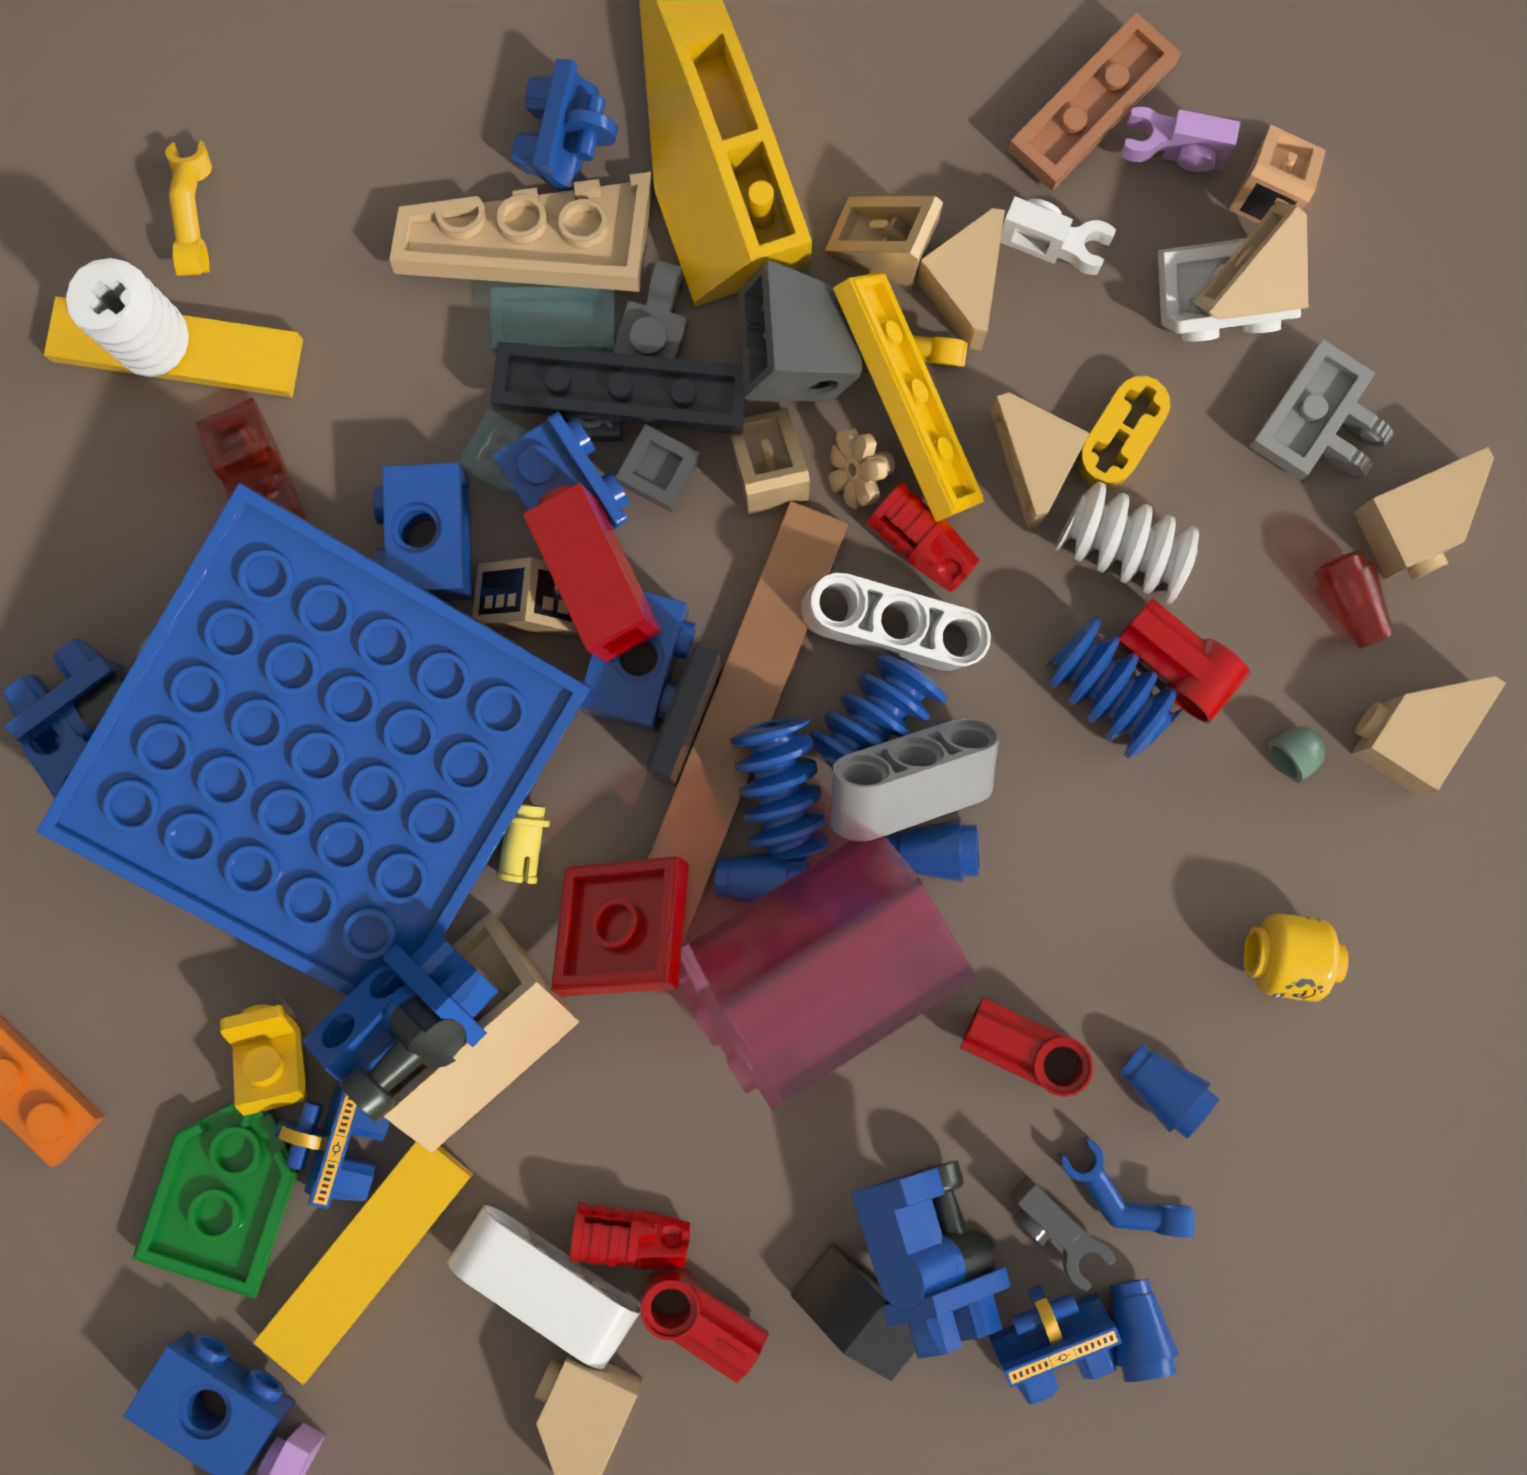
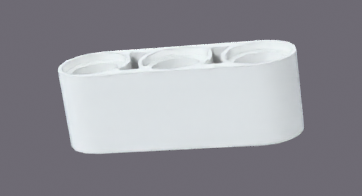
(924, 616)
(543, 1287)

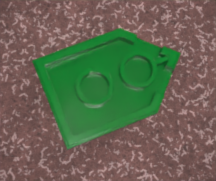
(219, 1201)

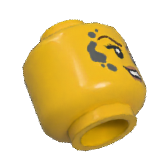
(1295, 957)

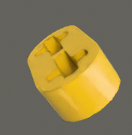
(1111, 425)

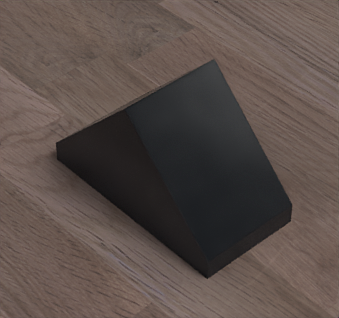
(850, 1312)

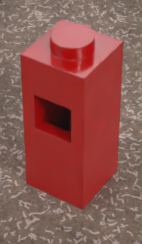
(591, 572)

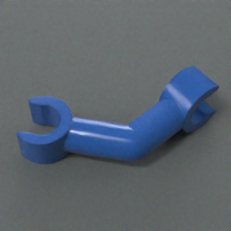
(1160, 1218)

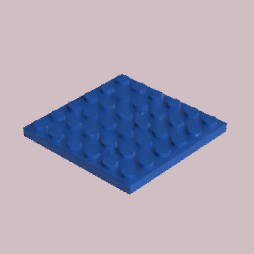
(312, 749)

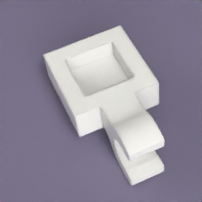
(1045, 233)

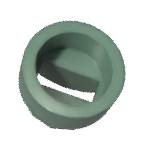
(1297, 752)

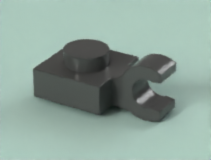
(654, 327)
(1045, 1219)

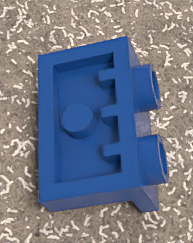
(558, 457)

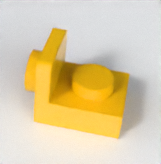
(265, 1058)

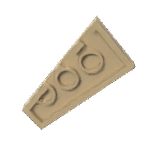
(553, 239)

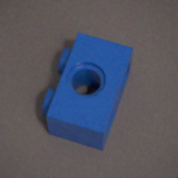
(427, 494)
(644, 698)
(174, 1409)

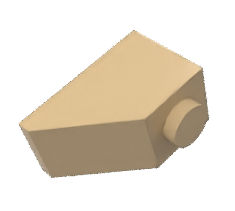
(1425, 517)
(1424, 732)
(583, 1414)

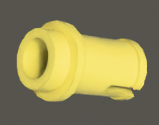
(522, 845)

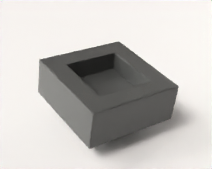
(658, 467)

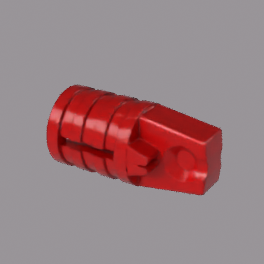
(924, 543)
(628, 1238)

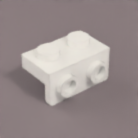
(1184, 276)

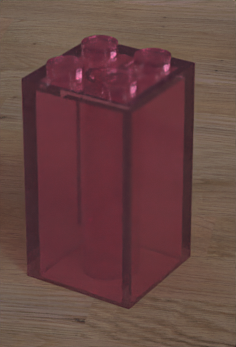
(822, 969)

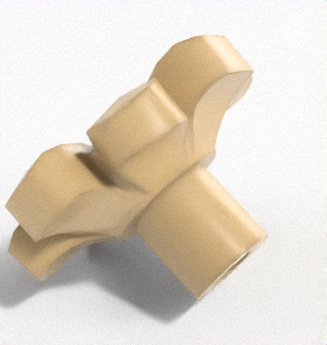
(858, 468)

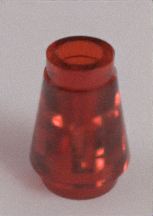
(1355, 597)

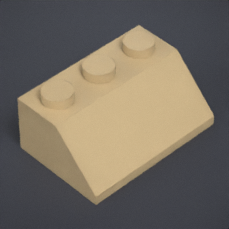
(519, 1026)

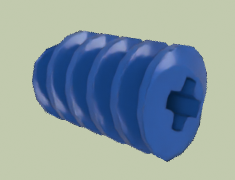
(1113, 688)
(880, 713)
(782, 788)

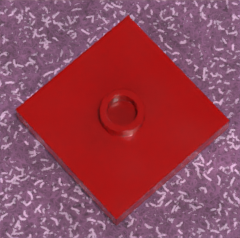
(620, 927)

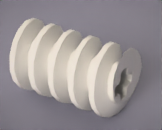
(127, 316)
(1131, 540)

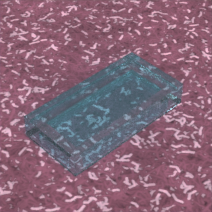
(554, 317)

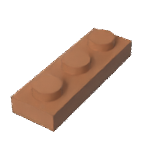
(1094, 101)

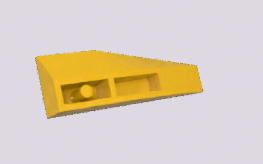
(715, 152)

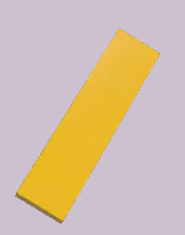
(216, 353)
(908, 394)
(362, 1260)

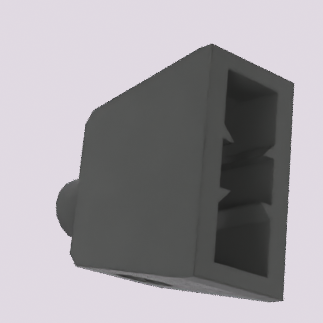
(794, 338)

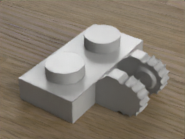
(1312, 412)

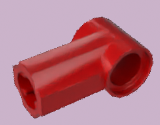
(1197, 669)
(1021, 1047)
(706, 1326)

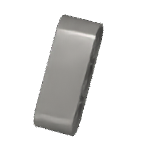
(913, 779)

